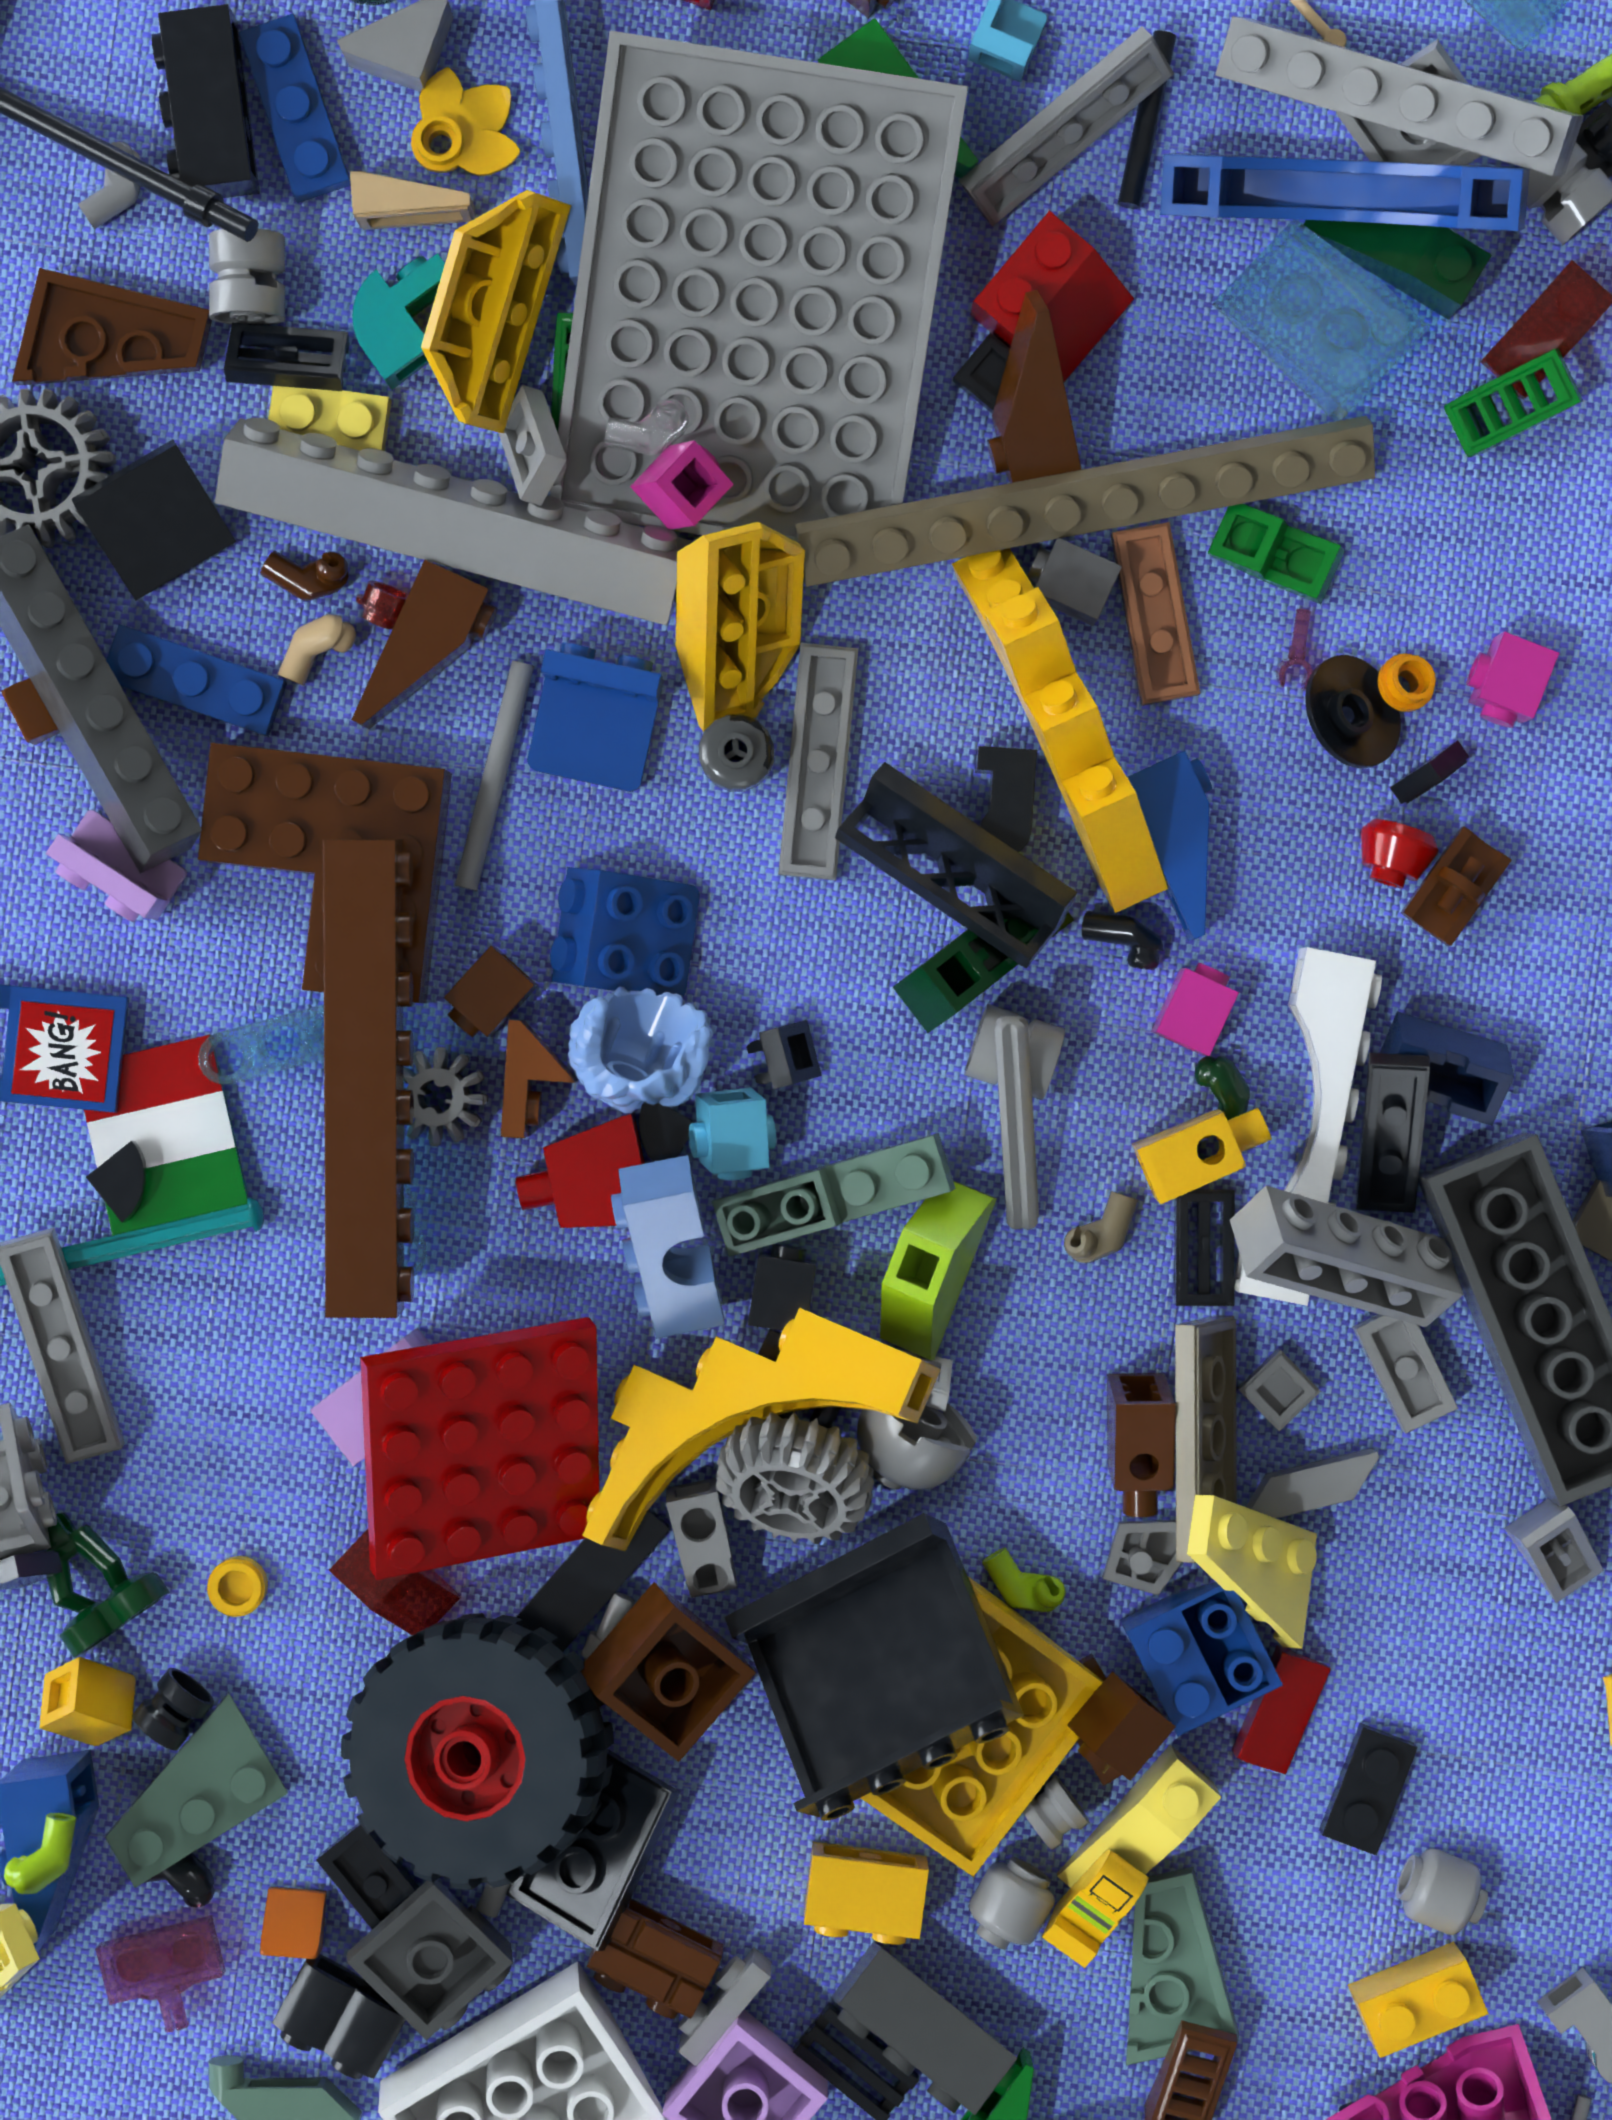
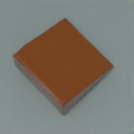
(29, 712)

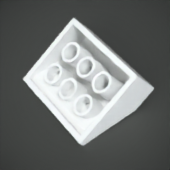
(532, 2059)

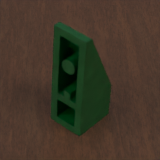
(1418, 260)
(960, 974)

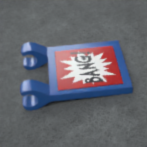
(63, 1048)

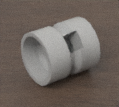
(1569, 199)
(247, 278)
(1044, 1048)

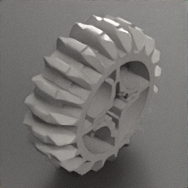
(33, 444)
(795, 1478)

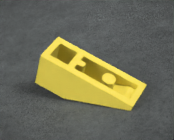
(1150, 1817)

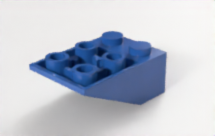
(27, 1795)

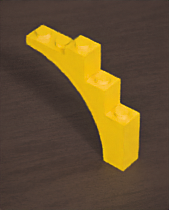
(1066, 725)
(675, 1424)

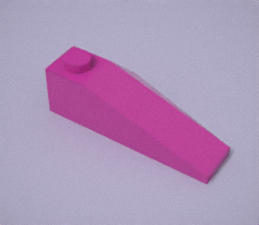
(1474, 2080)

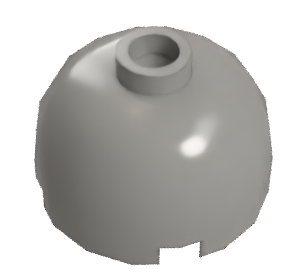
(915, 1453)

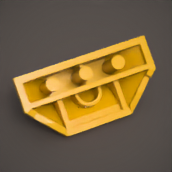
(492, 305)
(737, 617)

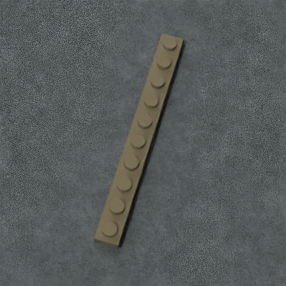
(1086, 500)

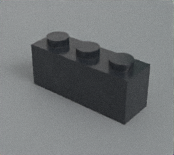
(206, 100)

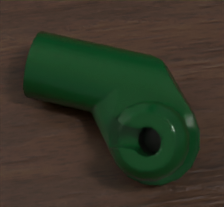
(1225, 1083)

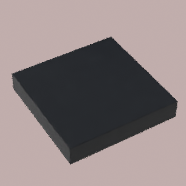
(153, 520)

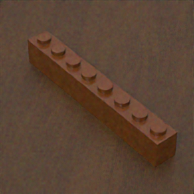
(365, 1077)

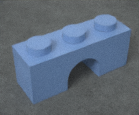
(660, 1211)

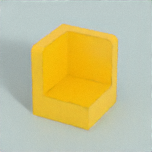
(87, 1701)

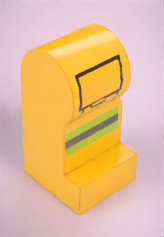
(1094, 1907)

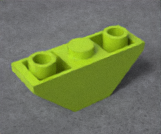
(932, 1268)

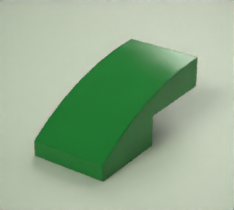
(1276, 552)

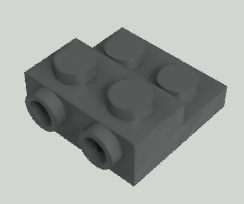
(432, 1958)

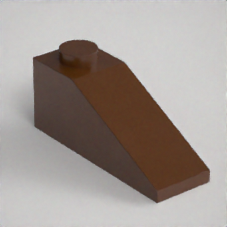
(1032, 405)
(429, 635)

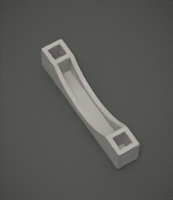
(1399, 96)

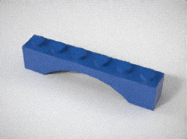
(1345, 191)

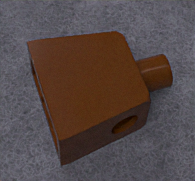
(1140, 1439)

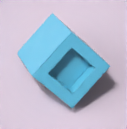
(1007, 37)

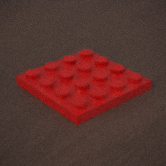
(480, 1446)

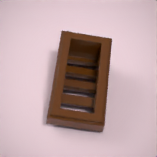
(1168, 2106)

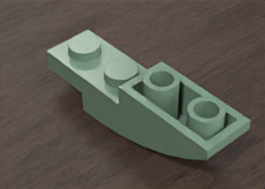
(833, 1194)

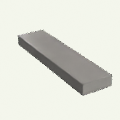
(1067, 126)
(818, 761)
(60, 1345)

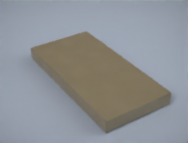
(1204, 1417)

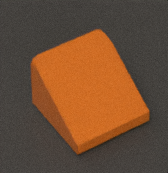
(293, 1923)

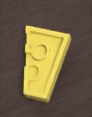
(1259, 1560)

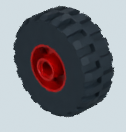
(419, 1760)

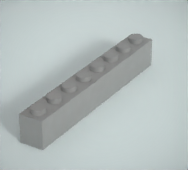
(449, 519)

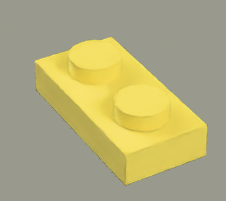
(346, 416)

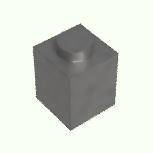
(1074, 580)

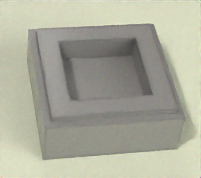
(1278, 1389)

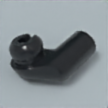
(1125, 931)

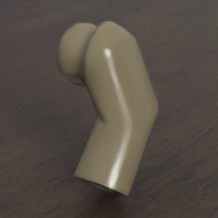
(1105, 1235)

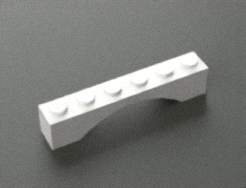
(1330, 1007)

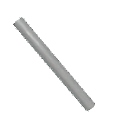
(494, 775)

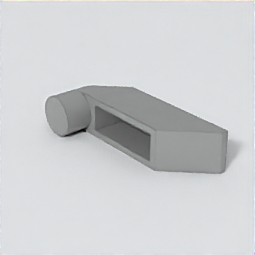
(1313, 1484)

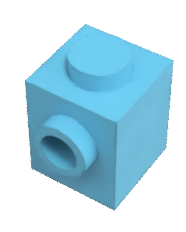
(732, 1133)

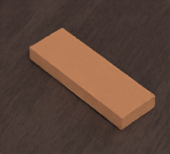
(1155, 614)

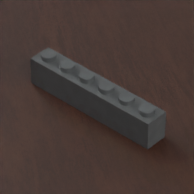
(90, 706)

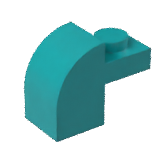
(385, 318)

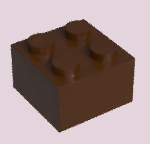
(666, 1672)

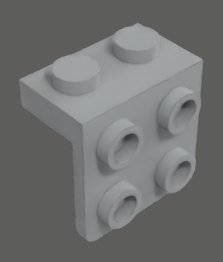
(24, 1505)

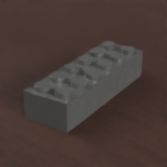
(1532, 1307)

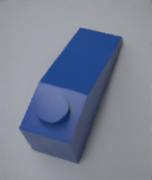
(1178, 823)

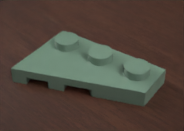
(199, 1795)
(1173, 1967)

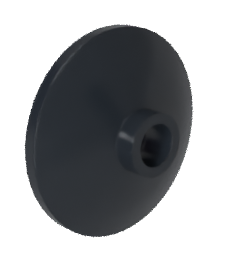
(1350, 712)

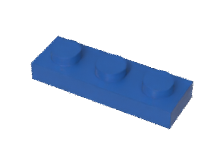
(295, 108)
(195, 680)

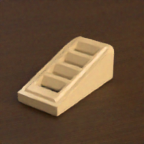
(396, 202)

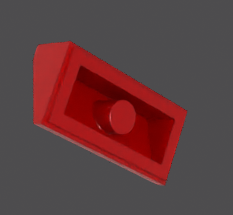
(1280, 1717)

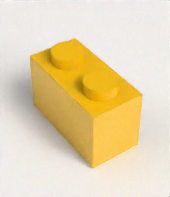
(865, 1892)
(1417, 1999)

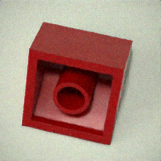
(1073, 283)

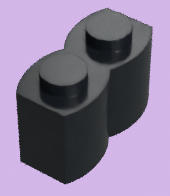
(340, 2016)

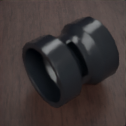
(173, 1709)

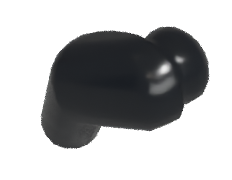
(190, 1880)

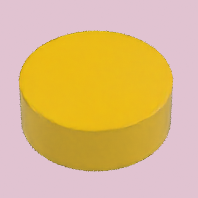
(237, 1586)

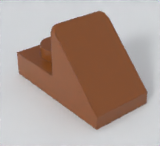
(527, 1060)

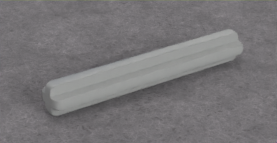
(1017, 1122)

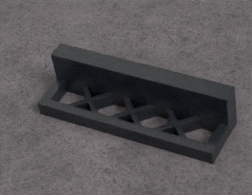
(964, 858)

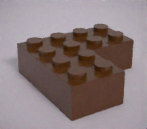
(281, 805)

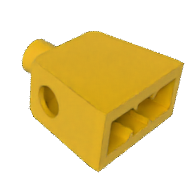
(1172, 1160)

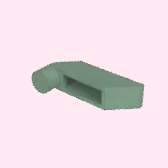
(276, 2097)

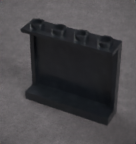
(877, 1666)

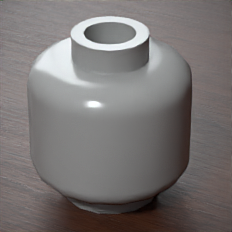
(1441, 1891)
(1011, 1903)

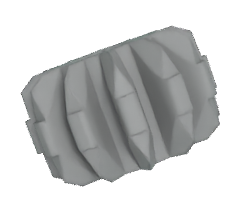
(459, 1103)

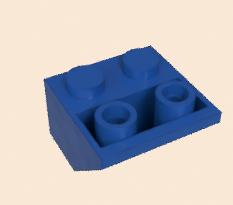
(1200, 1654)

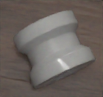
(1055, 1813)

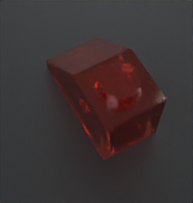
(1552, 321)
(405, 1600)

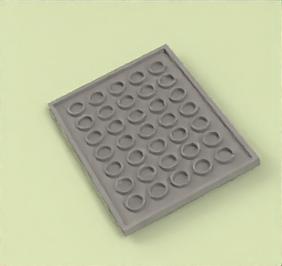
(768, 264)

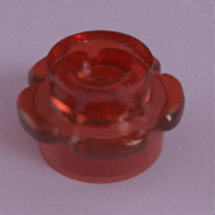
(381, 603)

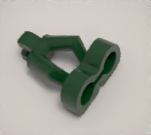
(99, 1618)

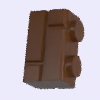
(657, 1960)

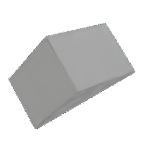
(401, 45)
(1555, 1548)

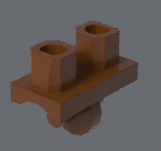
(1455, 886)

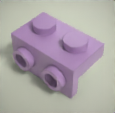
(100, 858)

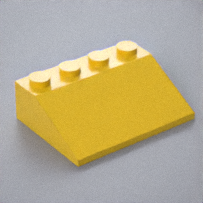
(985, 1789)

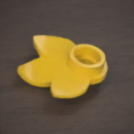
(470, 120)

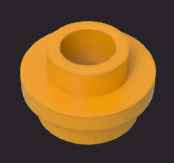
(1417, 673)

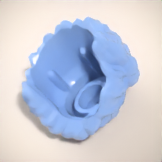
(640, 1048)

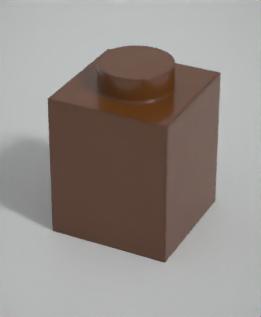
(489, 993)
(1119, 1727)

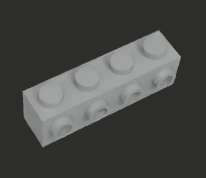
(1345, 1257)

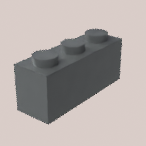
(921, 2030)

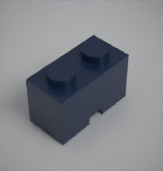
(1465, 1070)

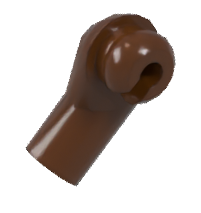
(309, 580)

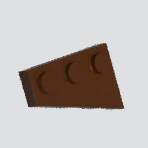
(104, 332)

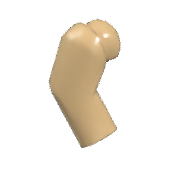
(313, 639)

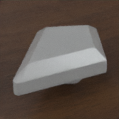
(1143, 1555)

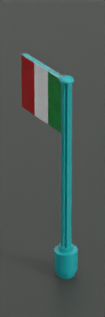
(189, 1152)

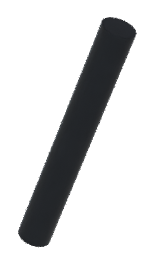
(1144, 134)

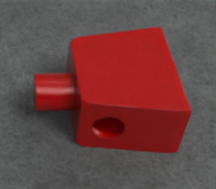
(584, 1173)

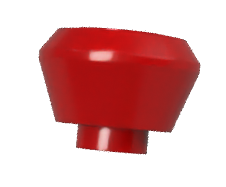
(1396, 851)

